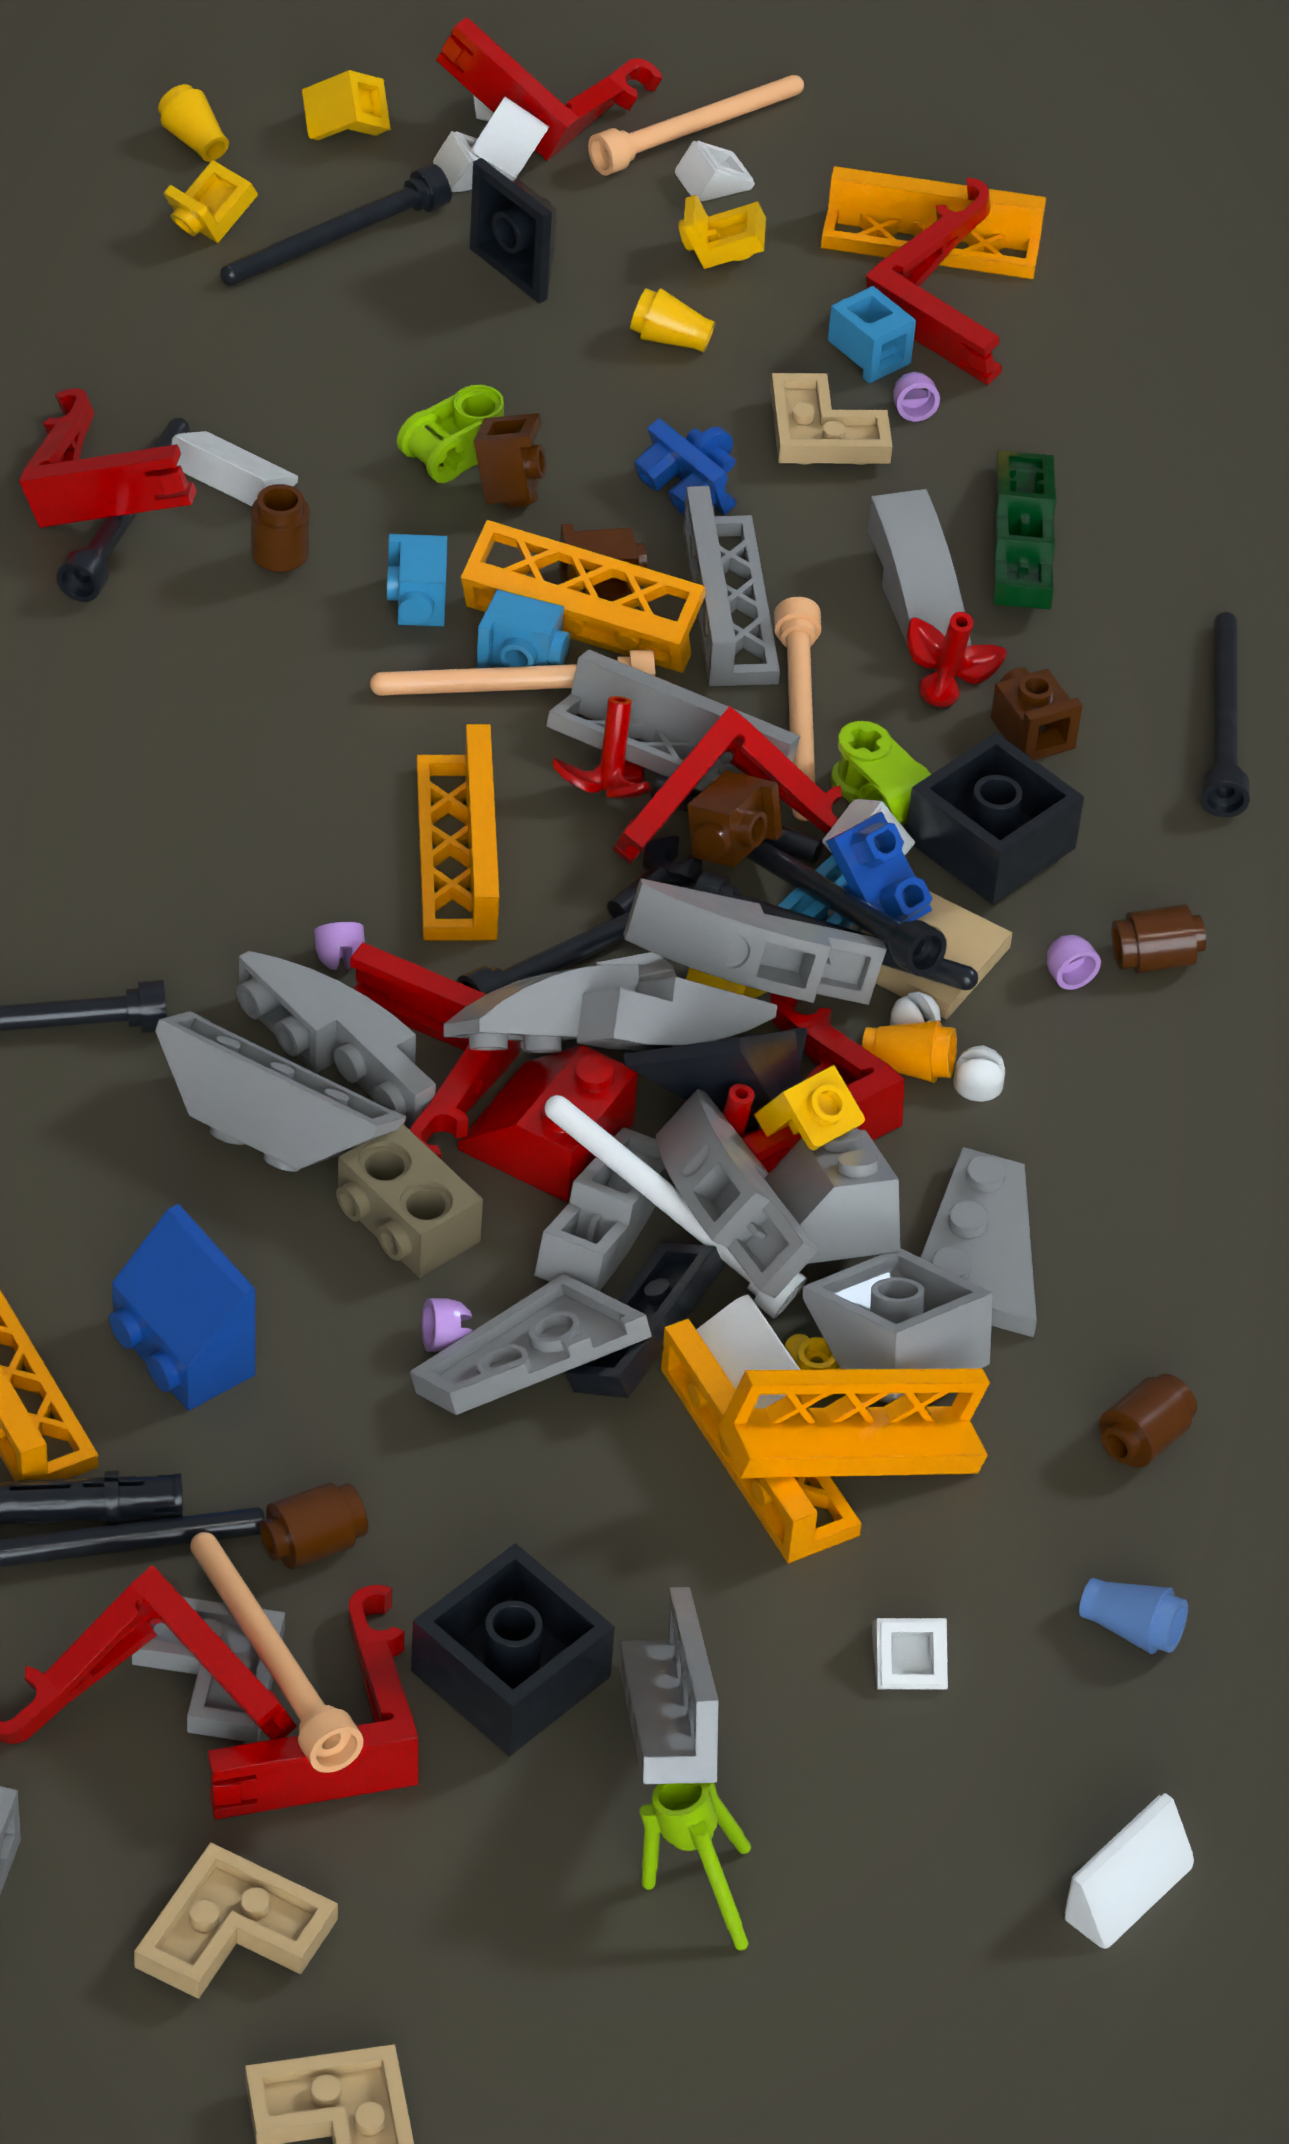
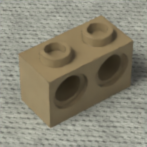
(409, 1200)

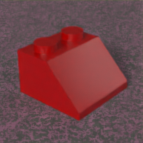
(528, 1145)

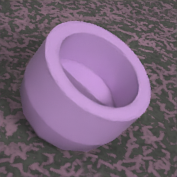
(911, 400)
(337, 942)
(1072, 961)
(442, 1323)

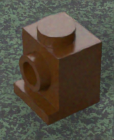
(509, 459)
(614, 543)
(1030, 700)
(733, 818)

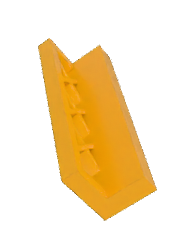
(907, 205)
(586, 616)
(478, 833)
(21, 1432)
(848, 1434)
(779, 1502)

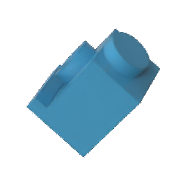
(872, 333)
(418, 578)
(521, 633)

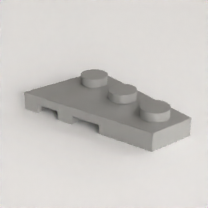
(986, 1236)
(528, 1343)

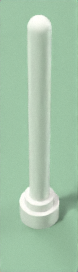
(656, 1190)

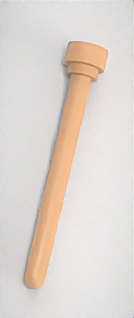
(614, 149)
(798, 627)
(492, 678)
(326, 1733)

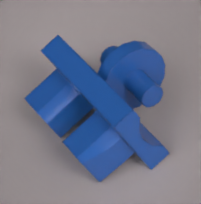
(696, 461)
(878, 870)

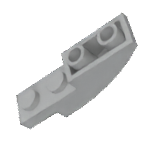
(753, 948)
(536, 1009)
(335, 1024)
(729, 1194)

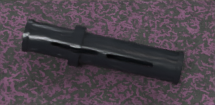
(91, 1499)

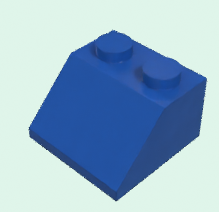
(185, 1311)

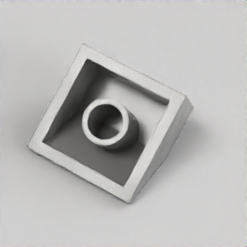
(841, 1196)
(902, 1316)

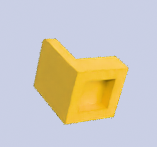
(346, 102)

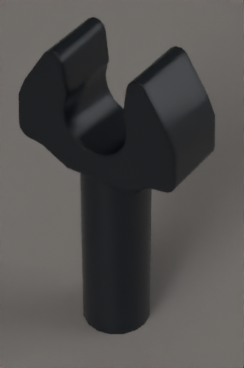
(659, 866)

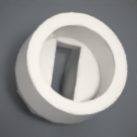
(914, 1008)
(979, 1074)

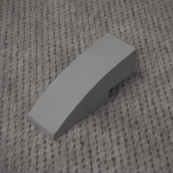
(915, 559)
(666, 1015)
(600, 1220)

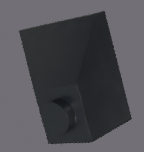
(512, 229)
(761, 1061)

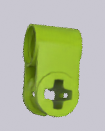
(451, 431)
(876, 768)

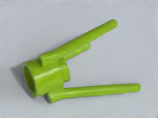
(688, 1819)

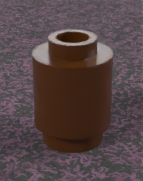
(280, 528)
(1158, 939)
(1147, 1420)
(313, 1524)

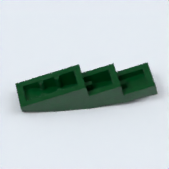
(1024, 530)

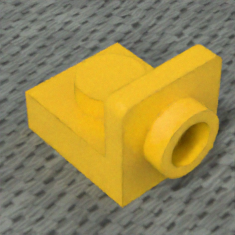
(815, 1108)

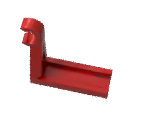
(494, 75)
(937, 323)
(77, 490)
(751, 755)
(425, 1004)
(869, 1079)
(122, 1632)
(277, 1771)

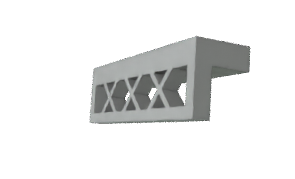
(707, 567)
(661, 714)
(672, 1699)

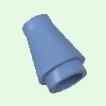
(1138, 1613)

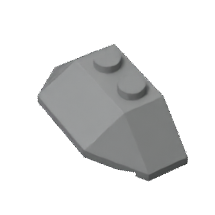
(264, 1098)

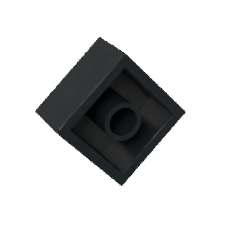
(994, 818)
(512, 1649)

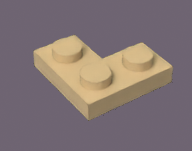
(814, 433)
(230, 1904)
(338, 2095)

